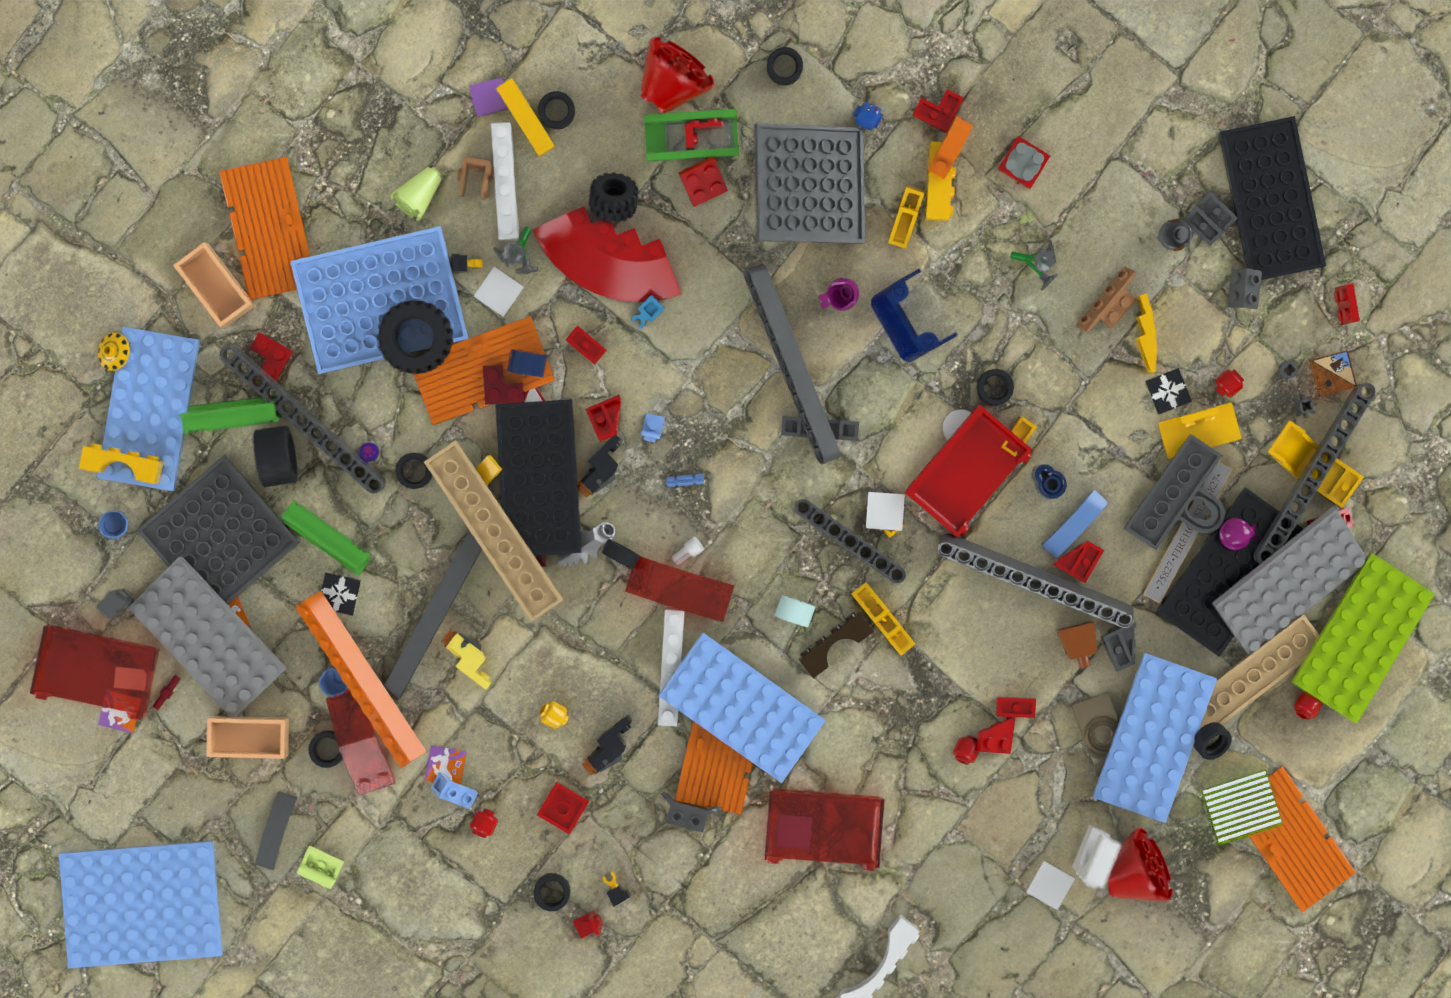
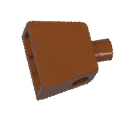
(1079, 642)

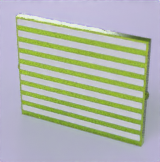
(1241, 807)

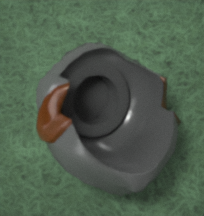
(1175, 235)

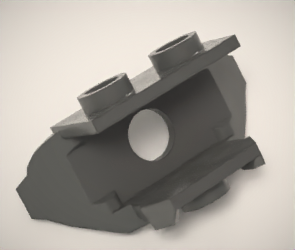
(687, 815)

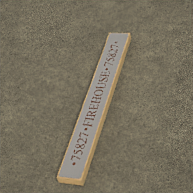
(1184, 537)

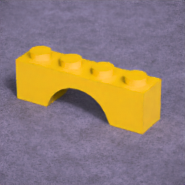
(144, 469)

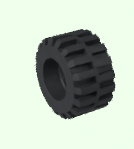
(613, 197)

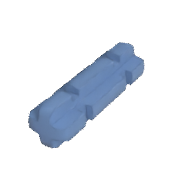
(685, 480)

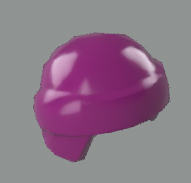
(841, 294)
(1236, 534)

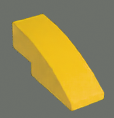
(906, 216)

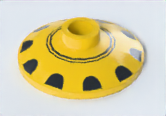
(113, 351)

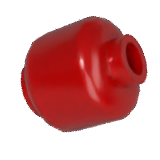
(1229, 383)
(1307, 706)
(965, 750)
(483, 823)

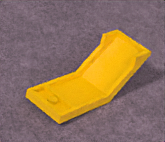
(1293, 452)

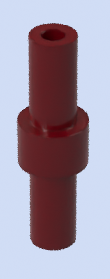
(166, 692)

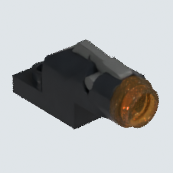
(603, 469)
(610, 750)

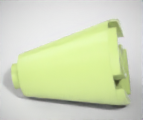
(417, 192)

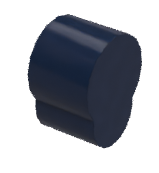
(527, 363)
(1048, 482)

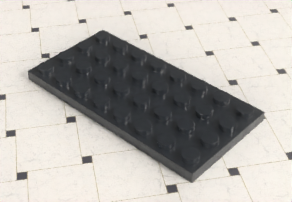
(1272, 198)
(540, 474)
(1215, 572)

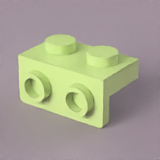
(320, 867)

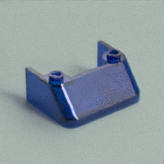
(897, 325)

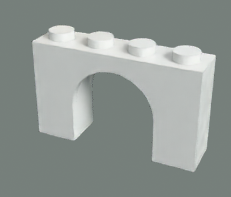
(1095, 857)

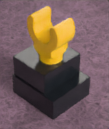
(460, 263)
(616, 893)

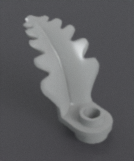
(591, 543)

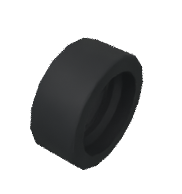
(784, 80)
(561, 96)
(1009, 384)
(399, 471)
(620, 554)
(1216, 749)
(313, 753)
(552, 906)

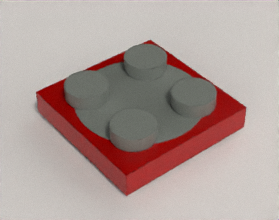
(1024, 162)

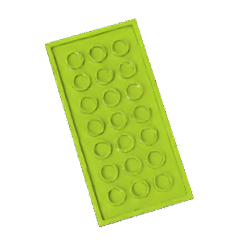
(1363, 638)

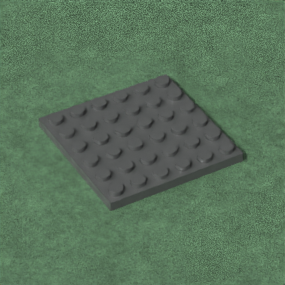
(809, 183)
(220, 531)

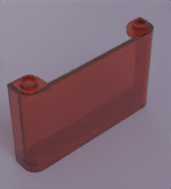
(94, 670)
(824, 827)

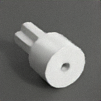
(692, 548)

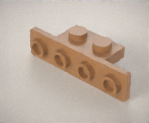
(1111, 303)

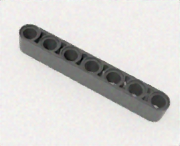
(858, 545)

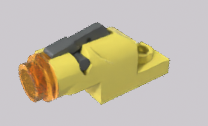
(470, 655)

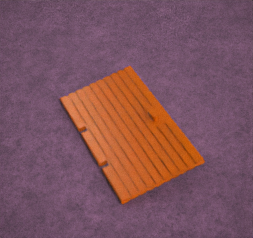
(265, 224)
(459, 379)
(712, 773)
(1297, 849)

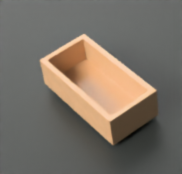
(214, 285)
(248, 737)

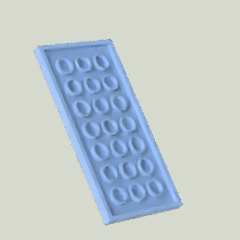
(147, 403)
(741, 707)
(1154, 737)

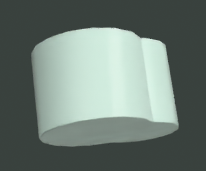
(794, 611)

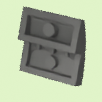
(1210, 218)

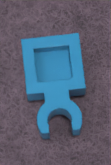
(649, 310)

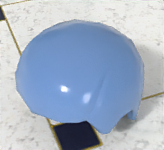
(113, 525)
(331, 683)

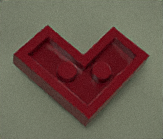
(496, 391)

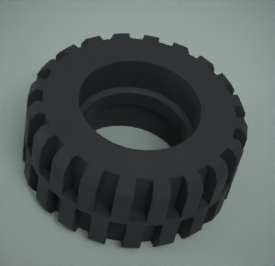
(441, 336)

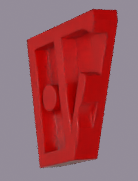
(605, 417)
(1080, 561)
(997, 737)

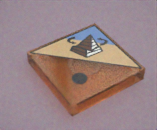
(1333, 373)

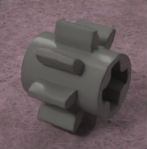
(1309, 405)

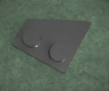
(1120, 647)

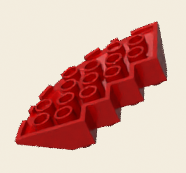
(606, 261)

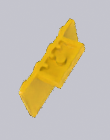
(1211, 426)

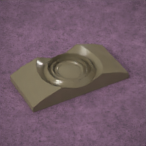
(1097, 726)

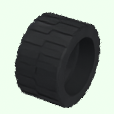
(275, 456)

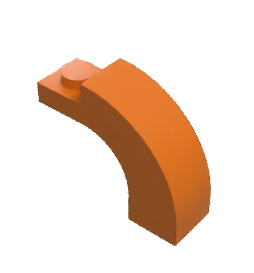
(950, 147)

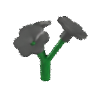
(516, 254)
(1043, 261)

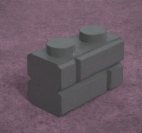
(115, 603)

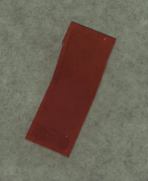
(680, 589)
(359, 744)

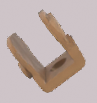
(475, 165)

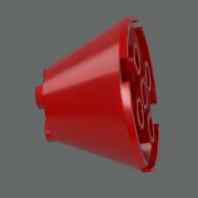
(672, 76)
(1140, 870)

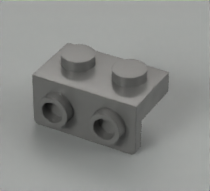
(1244, 288)

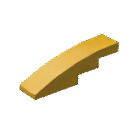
(525, 117)
(1147, 342)
(883, 619)

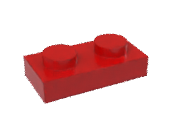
(586, 345)
(1016, 707)

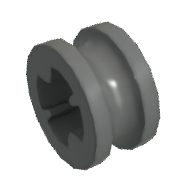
(1284, 365)

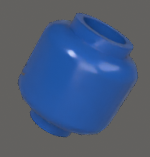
(868, 116)

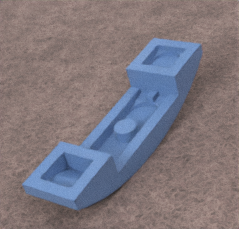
(1075, 524)

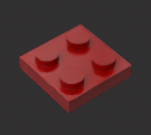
(703, 181)
(1347, 304)
(563, 807)

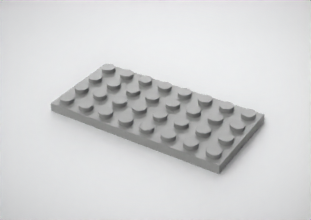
(1291, 581)
(207, 637)

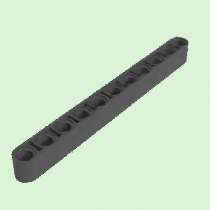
(791, 364)
(293, 417)
(1322, 468)
(1042, 587)
(433, 617)

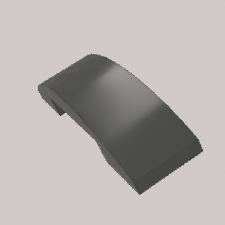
(841, 429)
(275, 830)

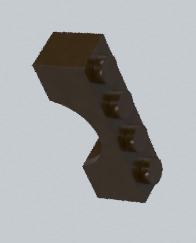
(816, 659)

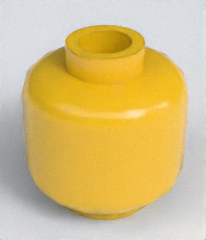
(553, 714)

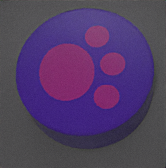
(369, 452)

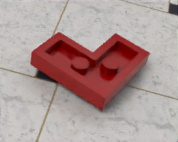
(941, 115)
(275, 354)

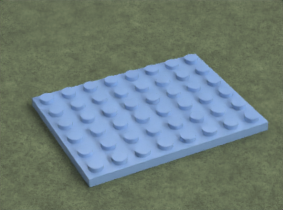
(355, 286)
(140, 904)

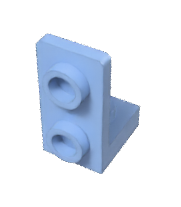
(652, 427)
(453, 792)

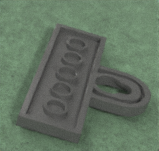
(1174, 491)

